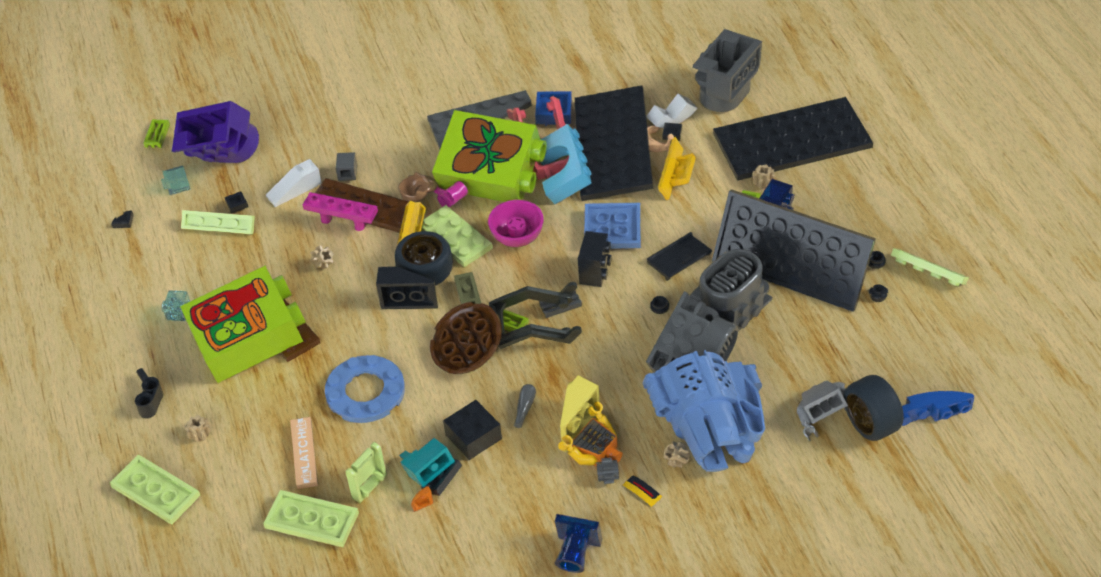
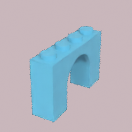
(575, 173)

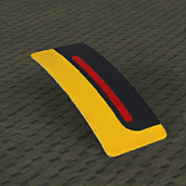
(642, 490)

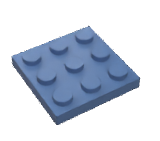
(618, 220)

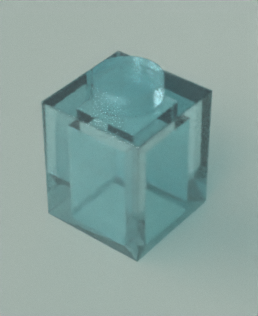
(175, 180)

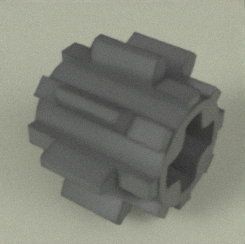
(607, 470)

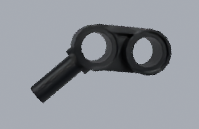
(151, 396)

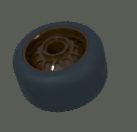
(425, 255)
(873, 407)

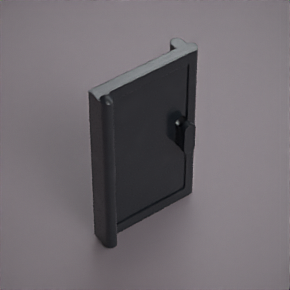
(678, 255)

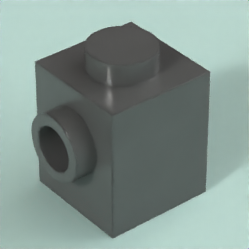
(346, 166)

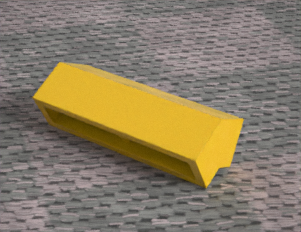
(412, 219)

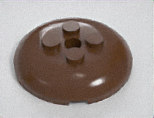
(465, 338)

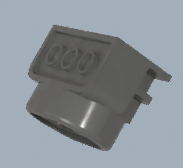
(727, 70)
(734, 287)
(692, 329)

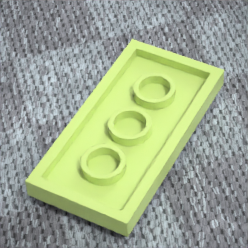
(463, 239)
(155, 489)
(311, 518)

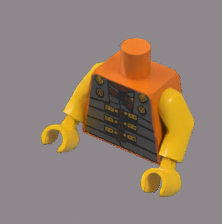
(594, 441)

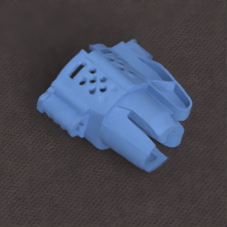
(716, 413)

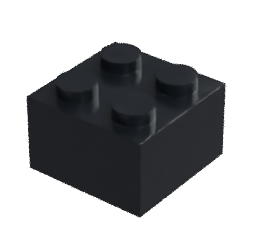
(594, 259)
(472, 429)

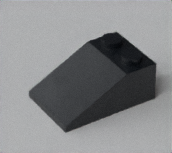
(405, 289)

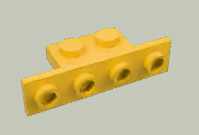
(676, 169)

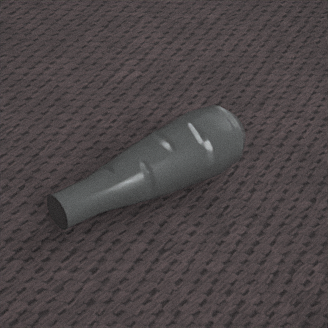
(525, 401)

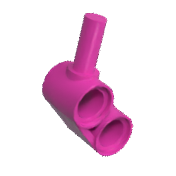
(452, 194)

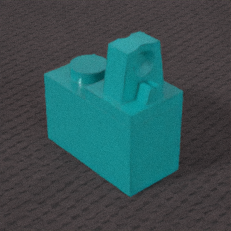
(427, 462)

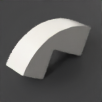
(676, 112)

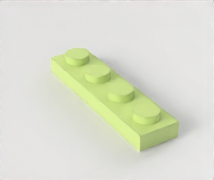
(217, 222)
(936, 270)

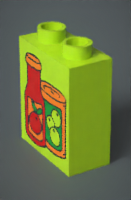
(244, 323)

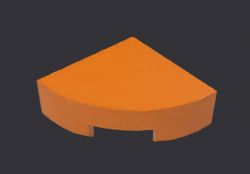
(422, 499)

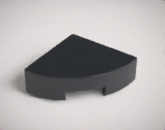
(123, 221)

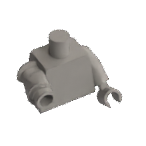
(819, 403)

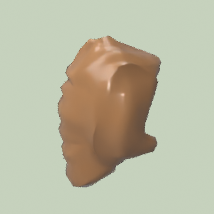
(416, 187)

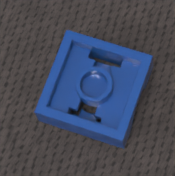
(546, 117)

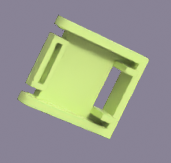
(367, 466)

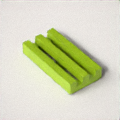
(160, 133)
(510, 325)

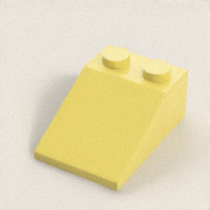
(578, 398)

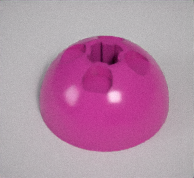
(516, 222)

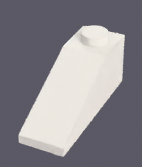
(296, 182)

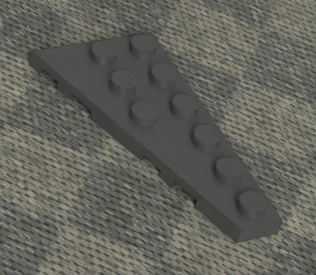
(494, 107)

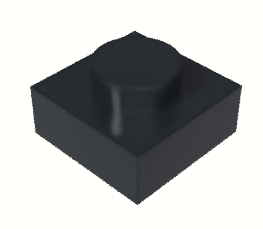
(672, 128)
(236, 202)

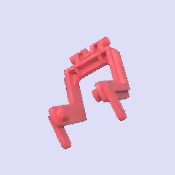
(551, 169)

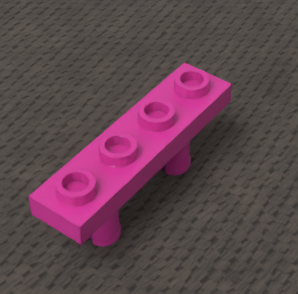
(332, 206)

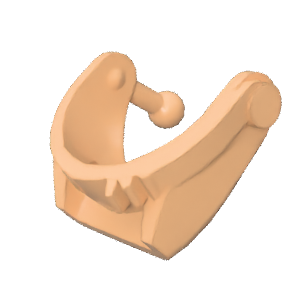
(656, 146)

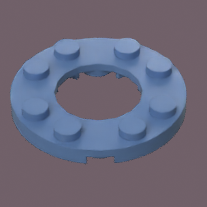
(370, 410)

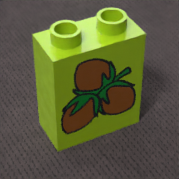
(489, 156)

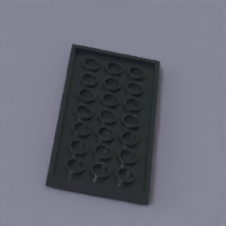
(792, 137)
(614, 142)
(797, 249)

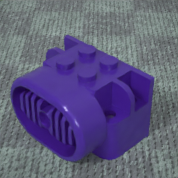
(216, 133)

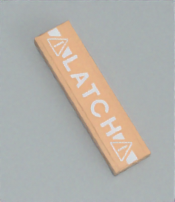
(304, 453)

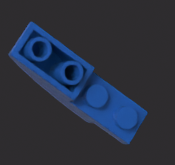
(936, 404)

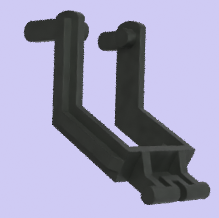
(561, 298)

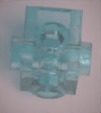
(172, 304)

